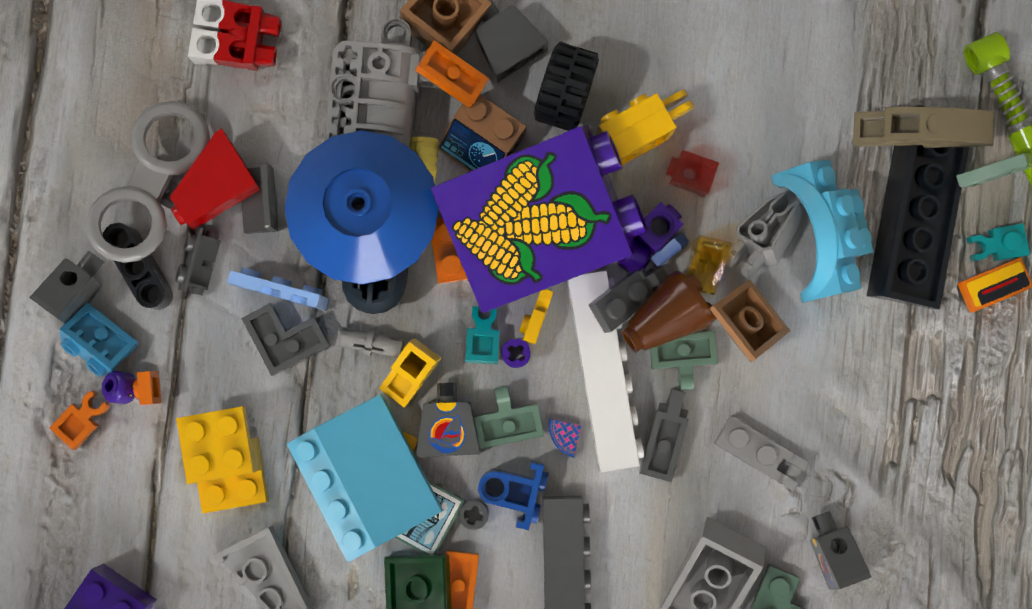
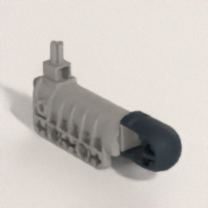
(384, 106)

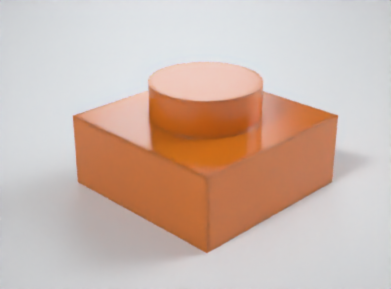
(147, 388)

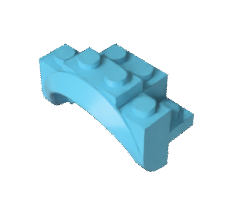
(837, 227)

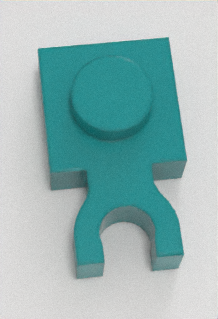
(1002, 242)
(482, 342)

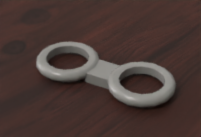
(147, 182)

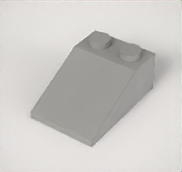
(716, 570)

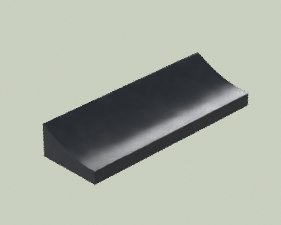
(917, 225)

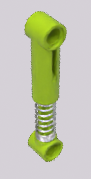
(989, 58)

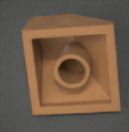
(749, 320)

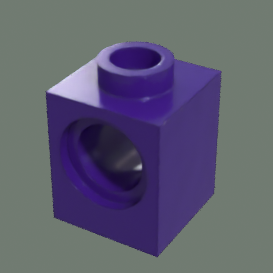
(670, 216)

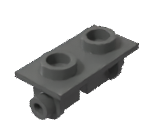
(192, 272)

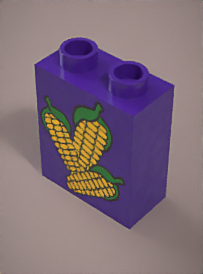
(539, 217)

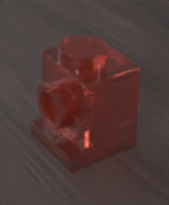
(702, 167)

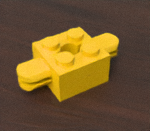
(644, 124)

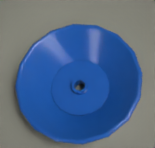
(382, 235)

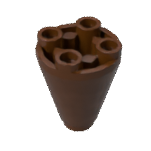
(669, 313)

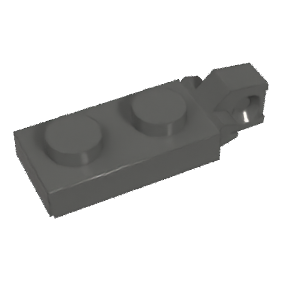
(625, 297)
(665, 438)

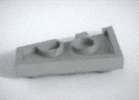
(265, 571)

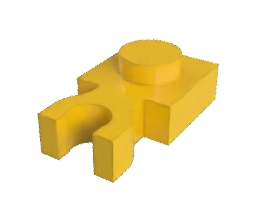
(532, 323)

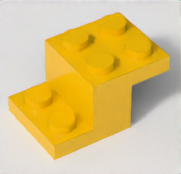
(222, 459)

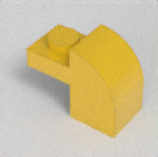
(409, 372)

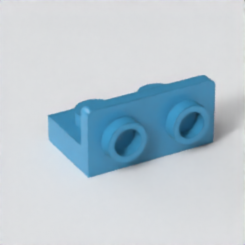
(96, 340)

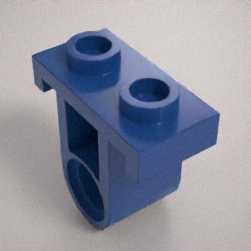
(518, 492)

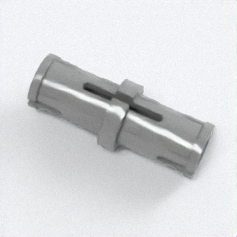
(369, 342)

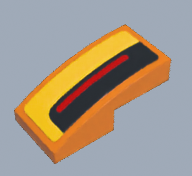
(995, 285)

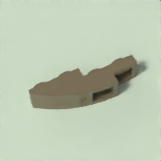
(924, 126)

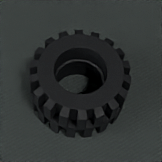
(566, 86)

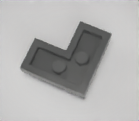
(281, 347)

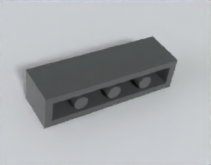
(565, 552)

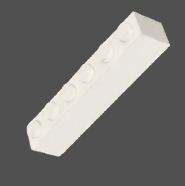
(604, 378)

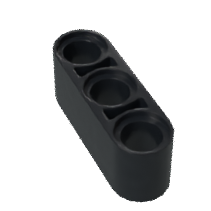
(150, 275)

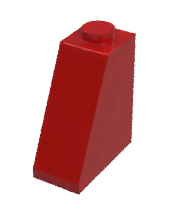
(212, 183)

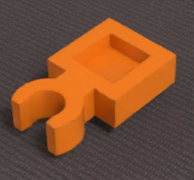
(77, 423)

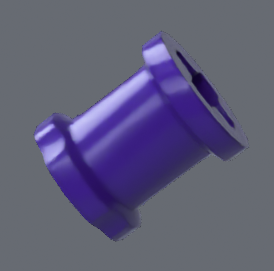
(515, 343)

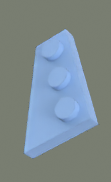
(279, 288)

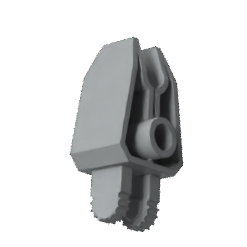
(765, 234)

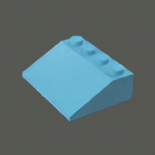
(364, 477)

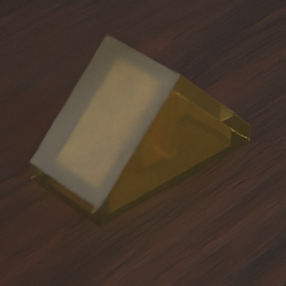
(708, 261)

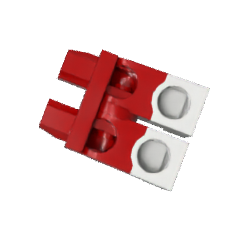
(232, 35)

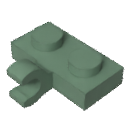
(685, 352)
(508, 423)
(776, 590)

